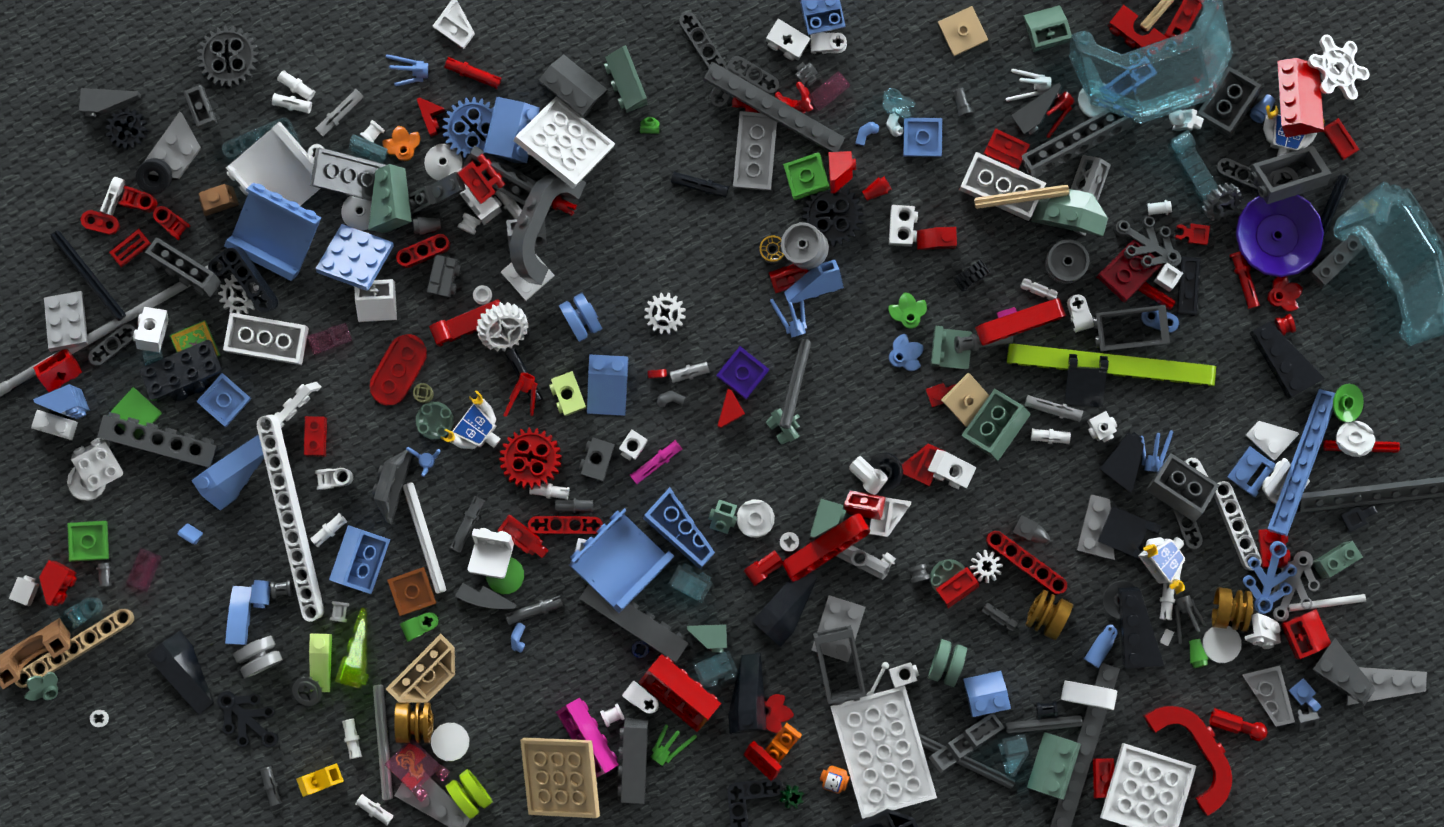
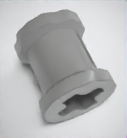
(339, 611)

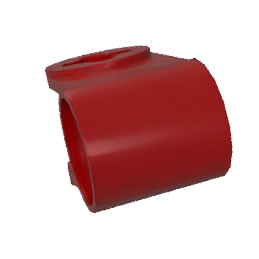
(134, 199)
(173, 223)

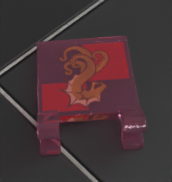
(414, 767)

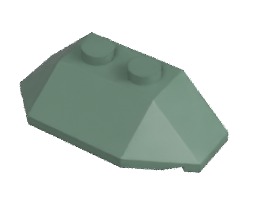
(1074, 212)

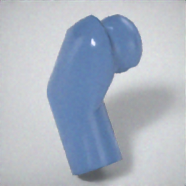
(864, 131)
(516, 645)

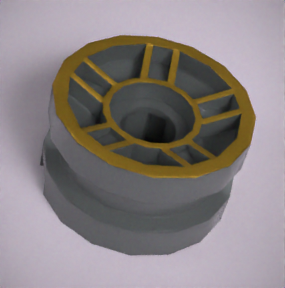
(766, 255)

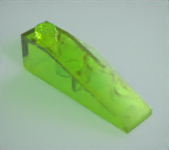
(355, 665)

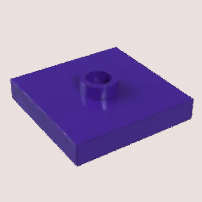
(742, 372)

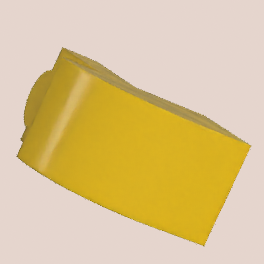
(319, 780)

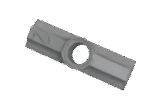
(871, 564)

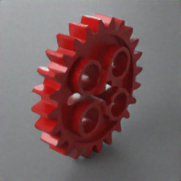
(535, 442)

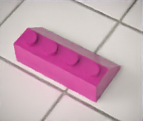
(583, 727)

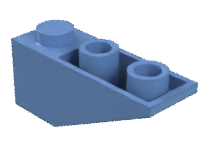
(816, 282)

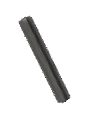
(1044, 724)

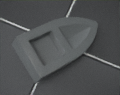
(1031, 530)

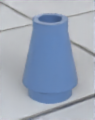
(1259, 112)

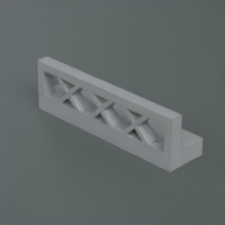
(1094, 177)

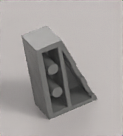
(1343, 673)

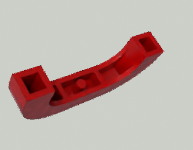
(1213, 752)

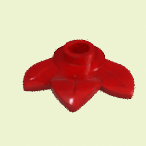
(1288, 293)
(777, 712)

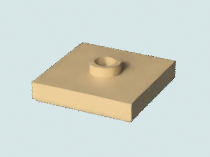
(962, 31)
(965, 399)

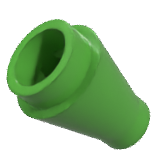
(1198, 656)

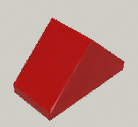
(731, 410)

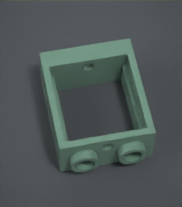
(1333, 560)

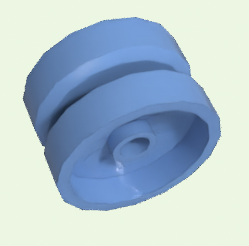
(580, 317)

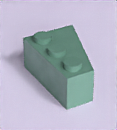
(389, 200)

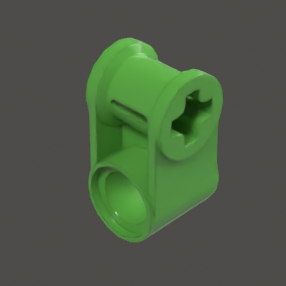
(416, 627)

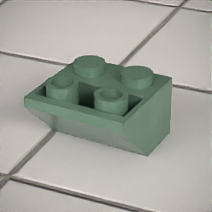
(1047, 28)

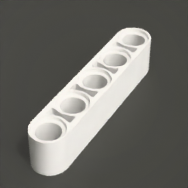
(1236, 515)

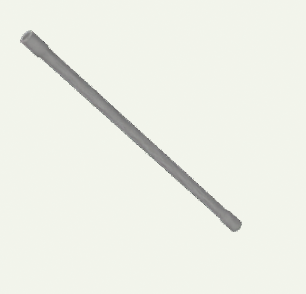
(8, 385)

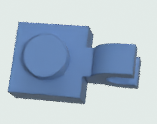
(1303, 693)

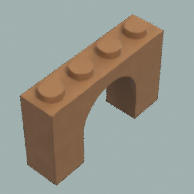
(52, 638)

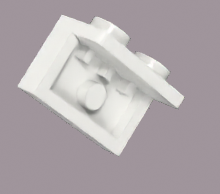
(1265, 631)

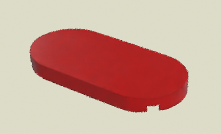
(398, 369)

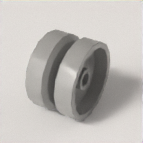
(804, 245)
(256, 654)

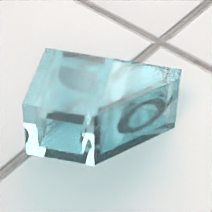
(1015, 753)

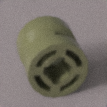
(423, 393)

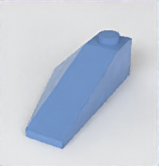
(227, 477)

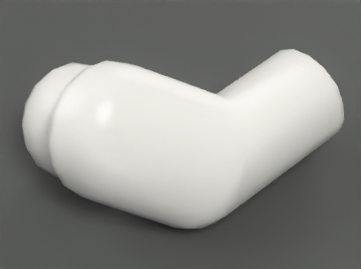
(893, 125)

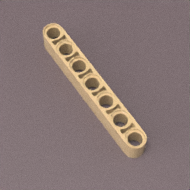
(83, 645)

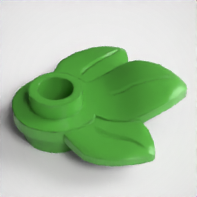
(906, 308)

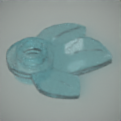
(897, 103)

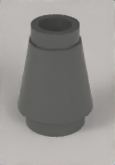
(425, 225)

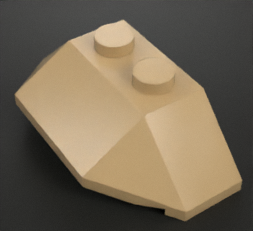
(426, 673)

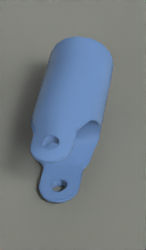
(1101, 646)

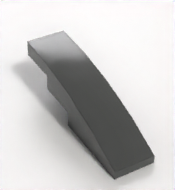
(966, 742)

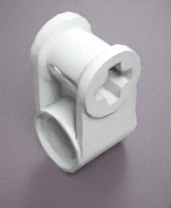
(826, 43)
(1080, 316)
(330, 478)
(638, 696)

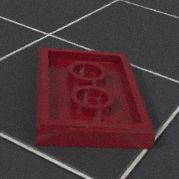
(1126, 274)

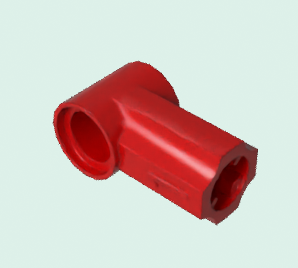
(761, 569)

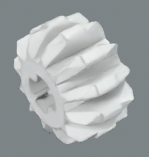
(979, 564)

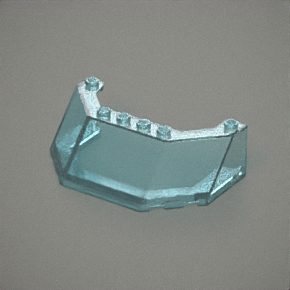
(1157, 76)
(1406, 254)

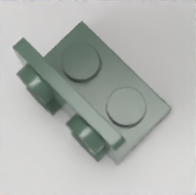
(944, 350)

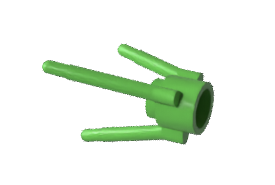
(661, 754)

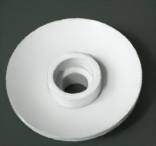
(432, 159)
(349, 214)

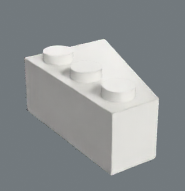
(484, 211)

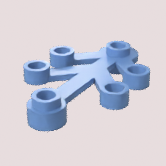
(1270, 579)

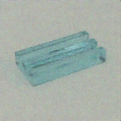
(368, 149)

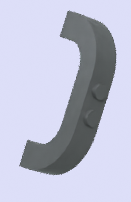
(530, 222)

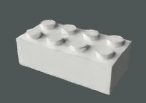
(991, 178)
(265, 338)

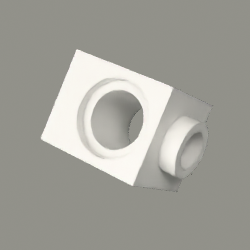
(1168, 277)
(633, 436)
(24, 590)
(897, 681)

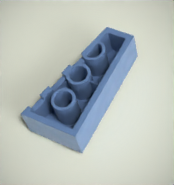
(678, 528)

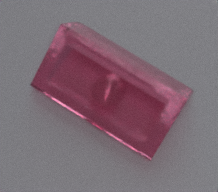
(143, 570)

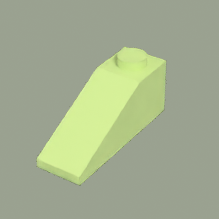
(320, 659)

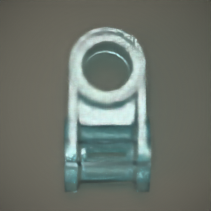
(80, 612)

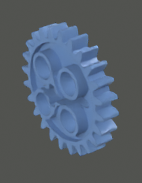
(460, 140)

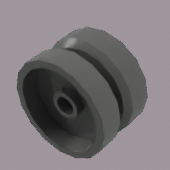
(1073, 252)

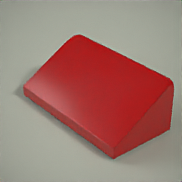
(786, 277)
(865, 504)

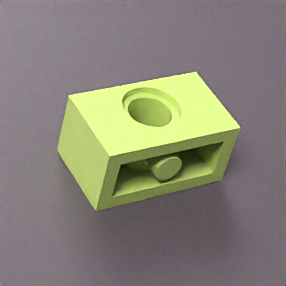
(569, 382)

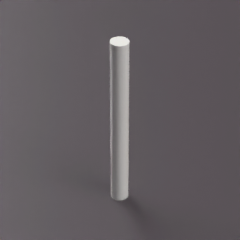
(1328, 602)

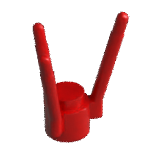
(1063, 102)
(524, 384)

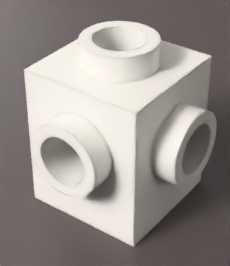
(1095, 427)

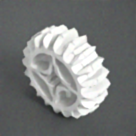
(490, 328)

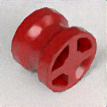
(1285, 324)

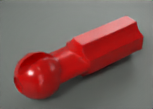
(1235, 724)

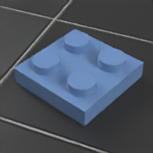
(922, 137)
(224, 400)

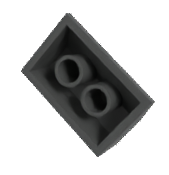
(572, 85)
(1230, 102)
(1182, 487)

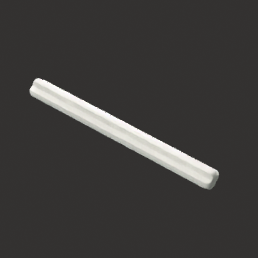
(424, 538)

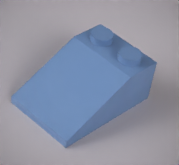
(607, 384)

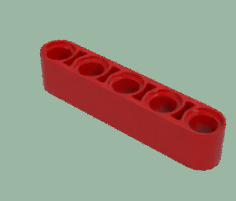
(1020, 321)
(826, 547)
(1035, 563)

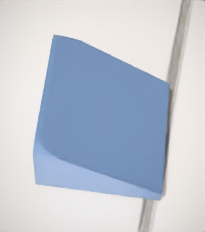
(190, 534)

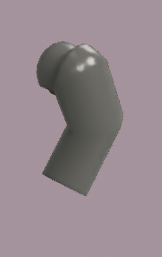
(669, 396)

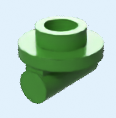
(649, 125)

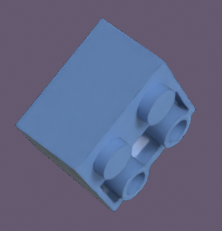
(822, 15)

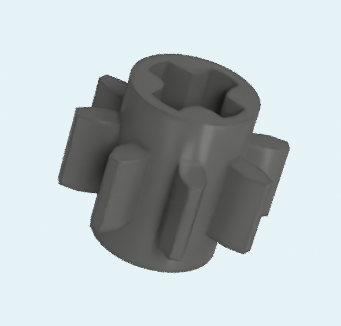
(806, 73)

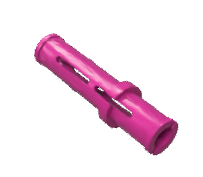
(654, 463)

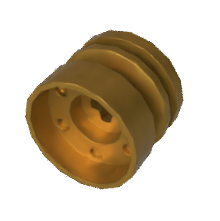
(1236, 609)
(1050, 615)
(413, 722)

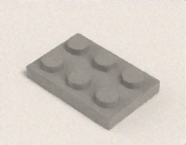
(65, 321)
(836, 615)

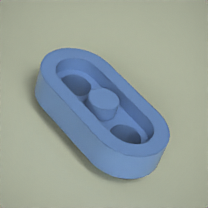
(1155, 323)

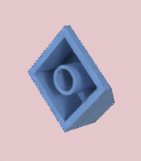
(986, 694)

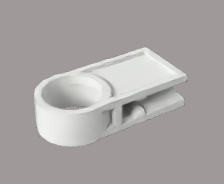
(112, 196)

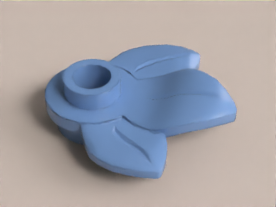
(908, 351)

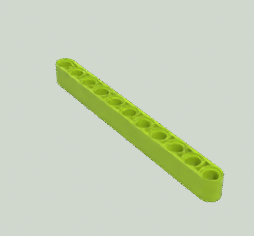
(1118, 364)

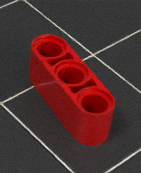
(413, 251)

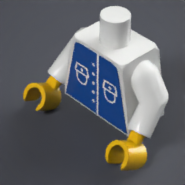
(1276, 137)
(475, 426)
(1164, 561)

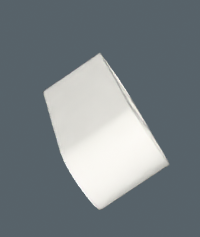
(1089, 695)

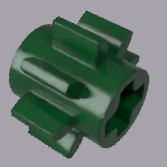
(787, 793)

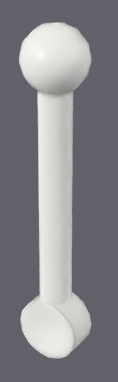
(885, 665)

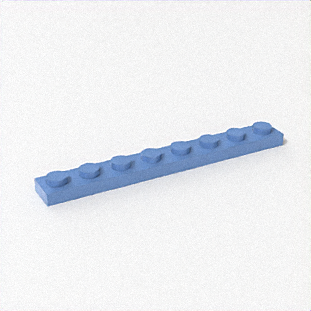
(1302, 463)

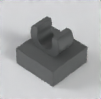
(1307, 721)

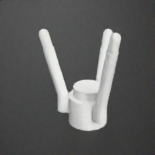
(1040, 82)

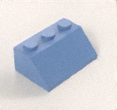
(506, 122)
(65, 400)
(359, 559)

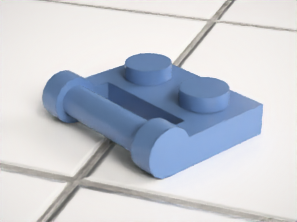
(1246, 468)

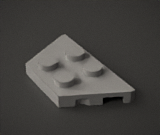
(176, 147)

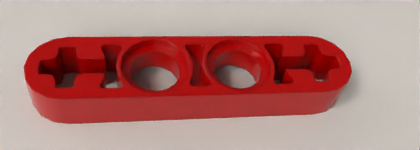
(565, 521)

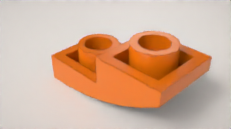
(783, 742)

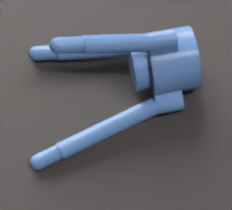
(419, 69)
(796, 326)
(425, 460)
(1153, 462)

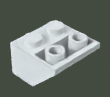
(377, 302)

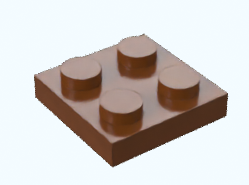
(412, 591)

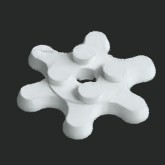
(1345, 62)

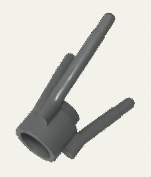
(1187, 605)

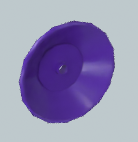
(1299, 235)

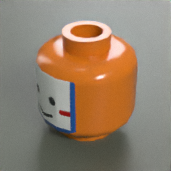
(834, 779)

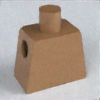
(217, 199)

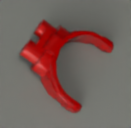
(801, 105)

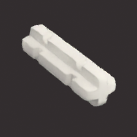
(1038, 289)

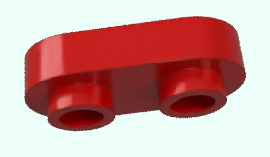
(100, 223)

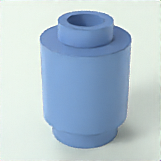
(260, 593)

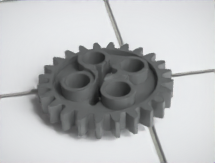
(211, 59)

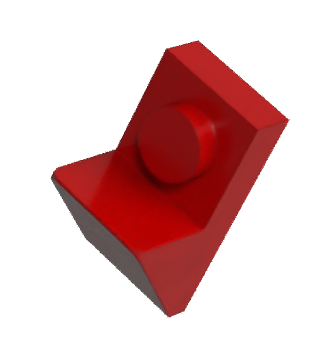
(428, 111)

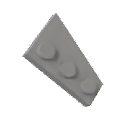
(1272, 693)

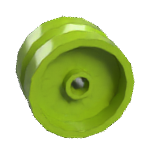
(465, 796)

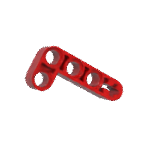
(460, 325)

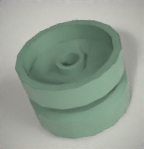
(949, 663)

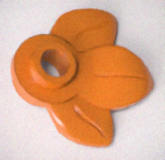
(402, 140)

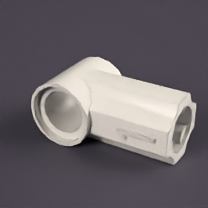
(872, 478)

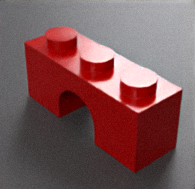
(1123, 25)

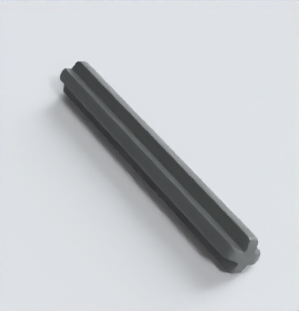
(795, 383)

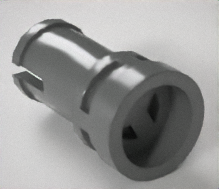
(962, 104)

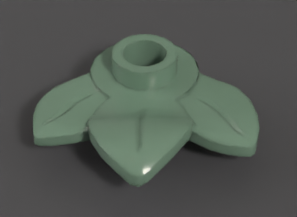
(42, 687)

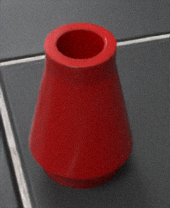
(877, 188)

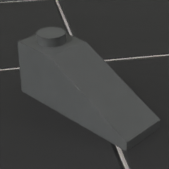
(101, 101)
(1034, 113)

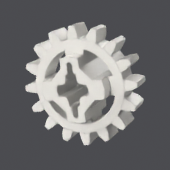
(233, 299)
(672, 308)

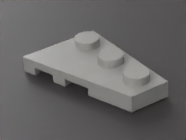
(1094, 521)

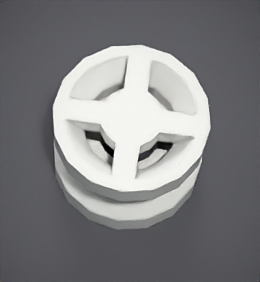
(469, 224)
(789, 541)

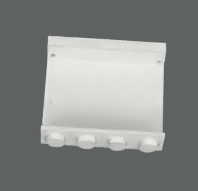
(277, 164)

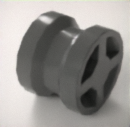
(918, 573)

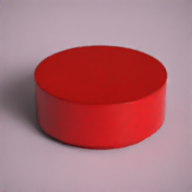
(657, 373)

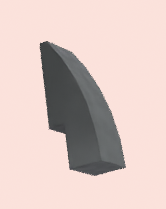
(484, 598)

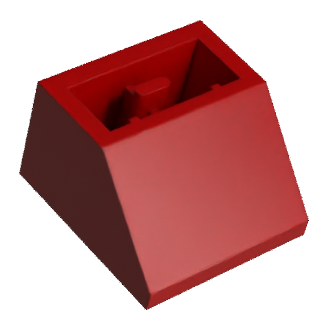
(55, 582)
(1306, 634)

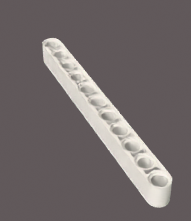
(293, 508)

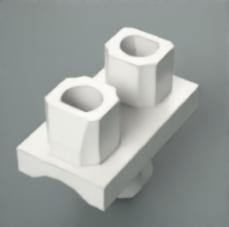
(1185, 120)

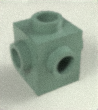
(720, 520)

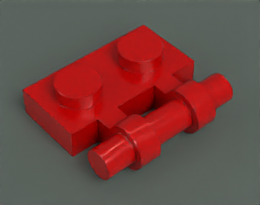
(476, 182)

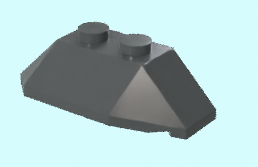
(391, 484)

